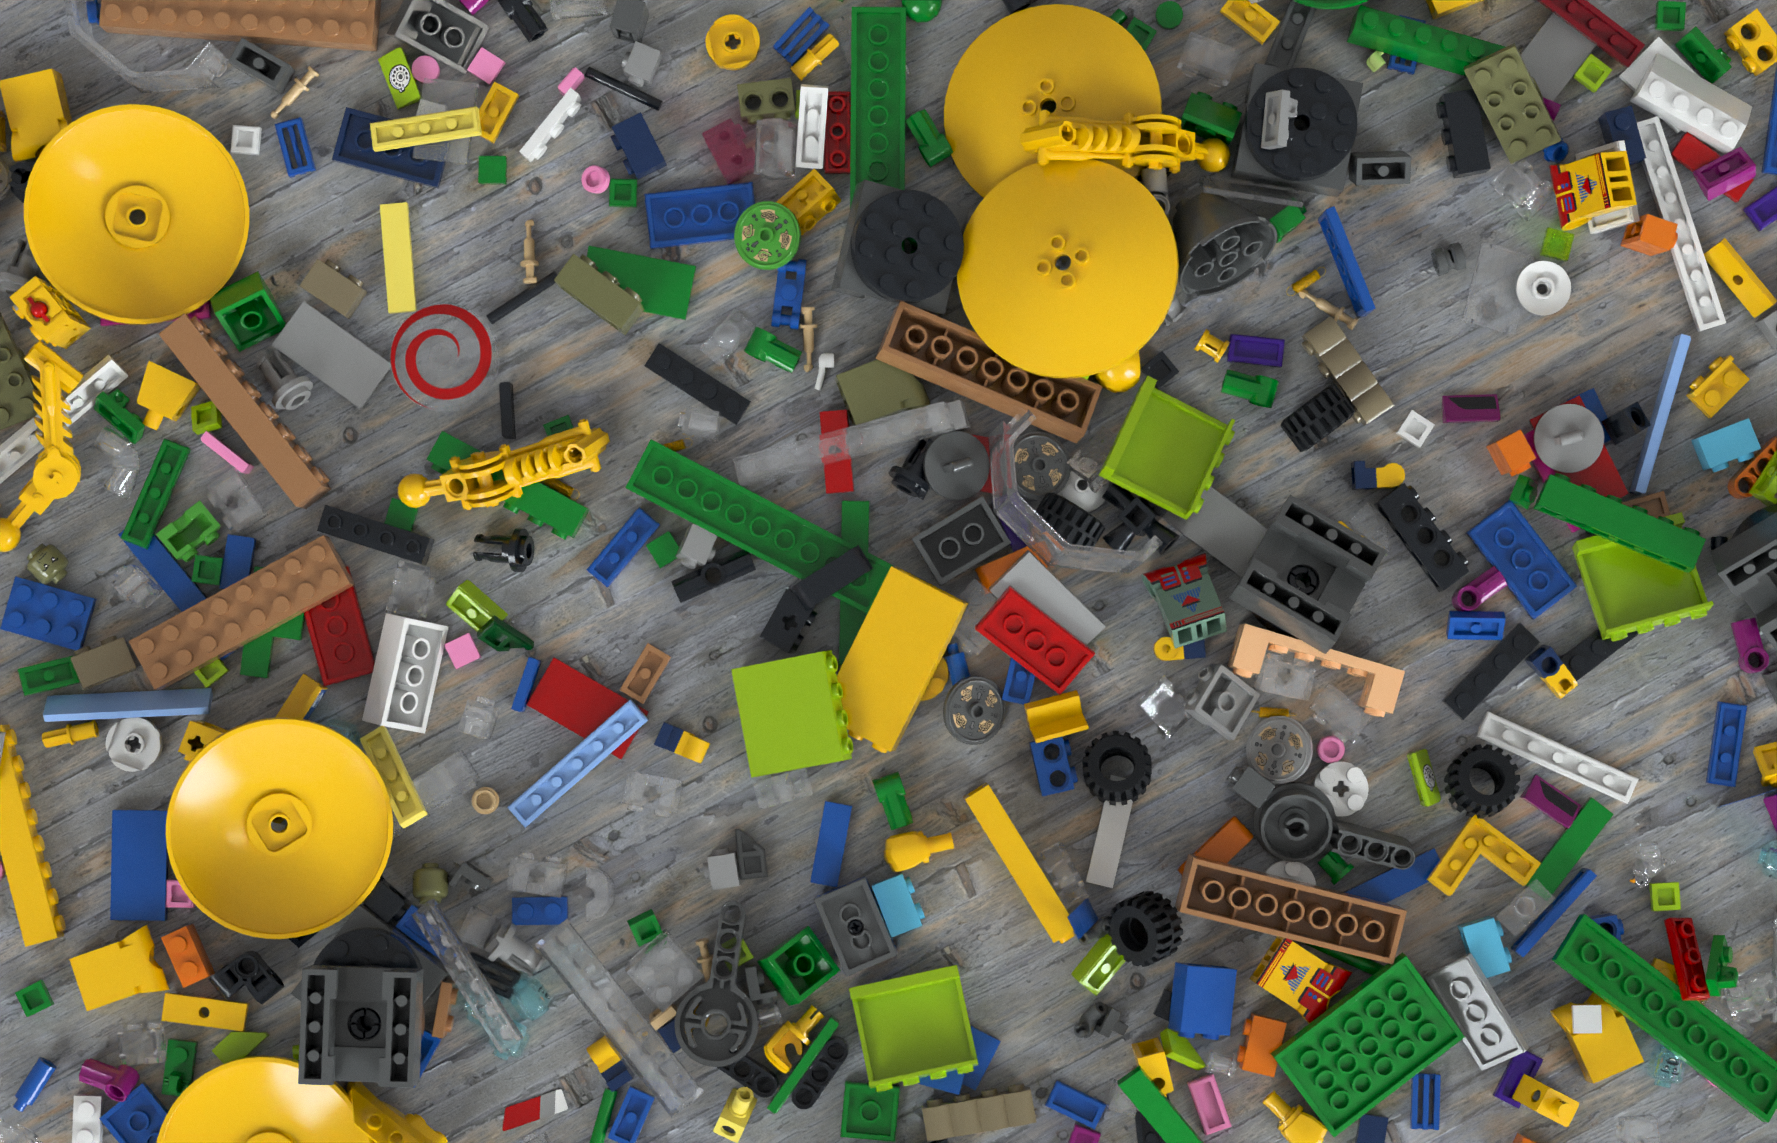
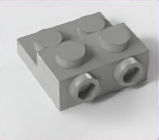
(1221, 700)

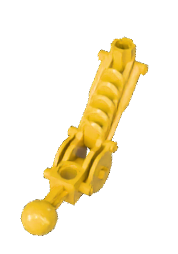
(1105, 139)
(549, 458)
(56, 467)

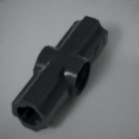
(525, 18)
(697, 583)

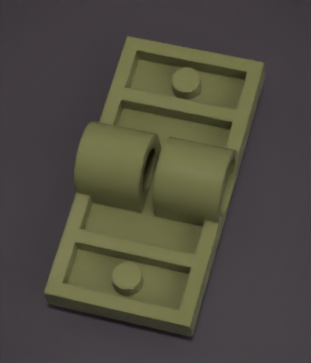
(1512, 103)
(15, 382)

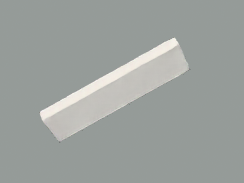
(1108, 842)

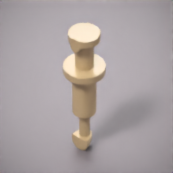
(295, 91)
(529, 255)
(1330, 309)
(808, 335)
(705, 958)

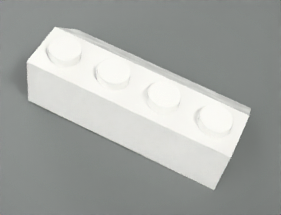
(1692, 104)
(405, 673)

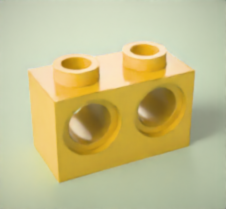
(1762, 38)

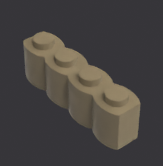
(1347, 370)
(978, 1114)

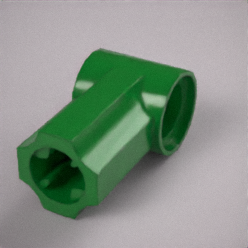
(931, 143)
(766, 347)
(1257, 390)
(891, 795)

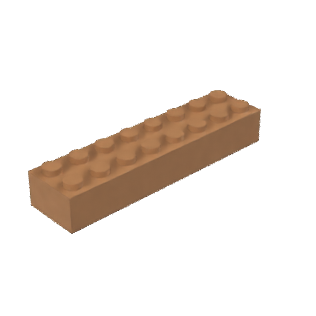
(967, 366)
(245, 411)
(241, 612)
(1290, 909)

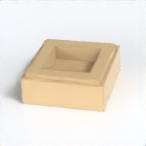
(659, 1018)

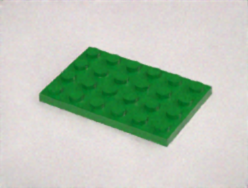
(1368, 1045)

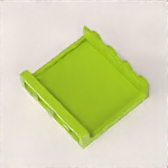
(1167, 451)
(1634, 590)
(792, 713)
(914, 1028)

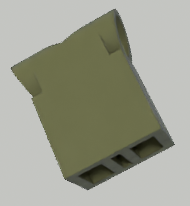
(879, 391)

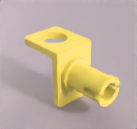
(736, 1113)

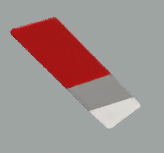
(534, 1109)

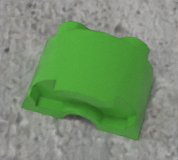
(190, 532)

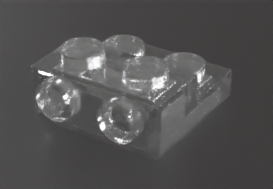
(980, 602)

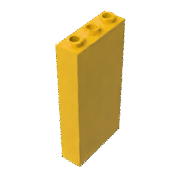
(896, 656)
(1020, 863)

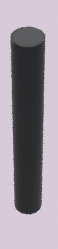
(623, 88)
(522, 298)

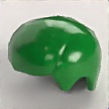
(922, 9)

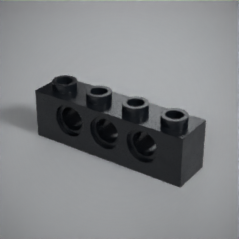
(1391, 507)
(375, 535)

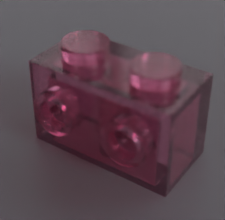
(729, 151)

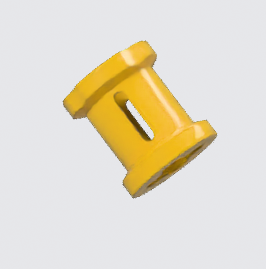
(1211, 345)

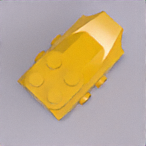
(386, 1123)

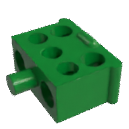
(1287, 220)

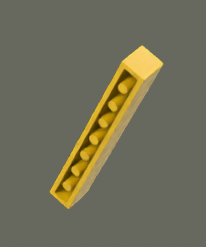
(23, 854)

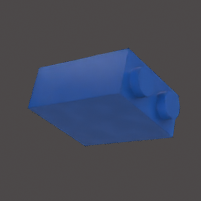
(1202, 1000)

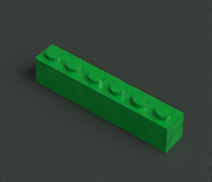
(1417, 40)
(537, 499)
(1619, 522)

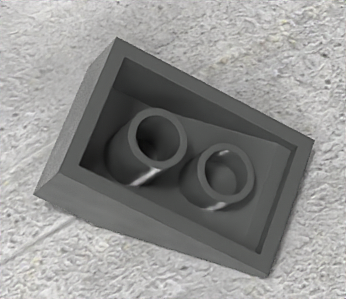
(439, 31)

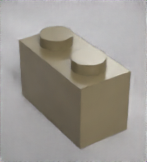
(333, 288)
(103, 662)

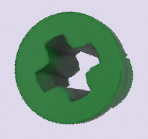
(1335, 866)

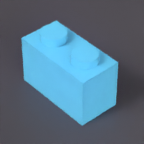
(1726, 444)
(897, 904)
(1483, 941)

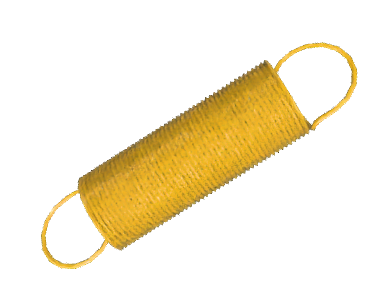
(1306, 281)
(677, 445)
(559, 486)
(1267, 712)

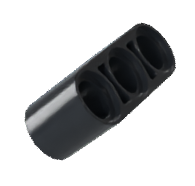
(832, 577)
(751, 1079)
(817, 1086)

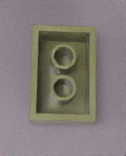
(600, 293)

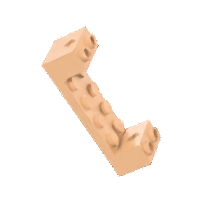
(1381, 681)

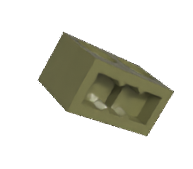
(766, 92)

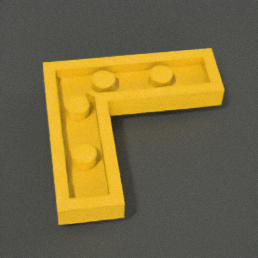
(1475, 839)

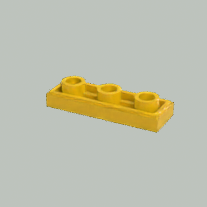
(1739, 278)
(188, 1010)

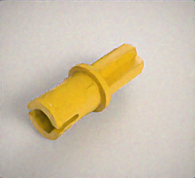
(815, 56)
(70, 734)

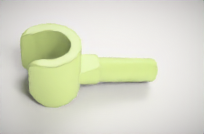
(1375, 61)

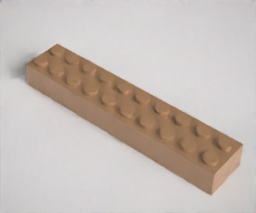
(278, 22)

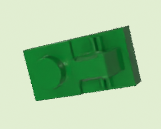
(1703, 55)
(113, 410)
(47, 676)
(1718, 973)
(179, 1066)

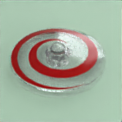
(444, 357)

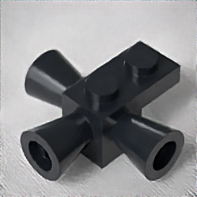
(1139, 518)

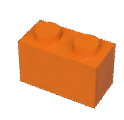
(1650, 235)
(1512, 453)
(188, 955)
(1262, 1038)

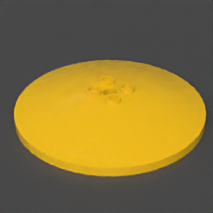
(1037, 57)
(126, 163)
(1078, 316)
(288, 878)
(260, 1103)

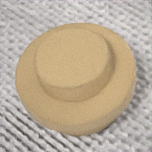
(485, 800)

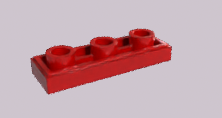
(838, 148)
(1695, 154)
(839, 474)
(1686, 958)

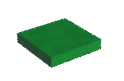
(869, 1112)

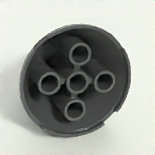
(1218, 243)

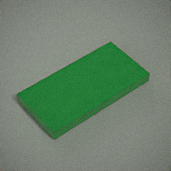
(659, 283)

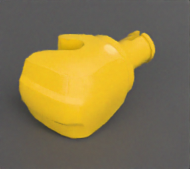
(913, 847)
(793, 1034)
(1293, 1123)

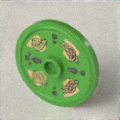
(767, 235)

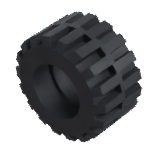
(1317, 418)
(1070, 520)
(1111, 746)
(1499, 769)
(1129, 932)

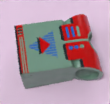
(1187, 600)

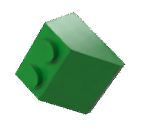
(1210, 118)
(248, 311)
(798, 966)

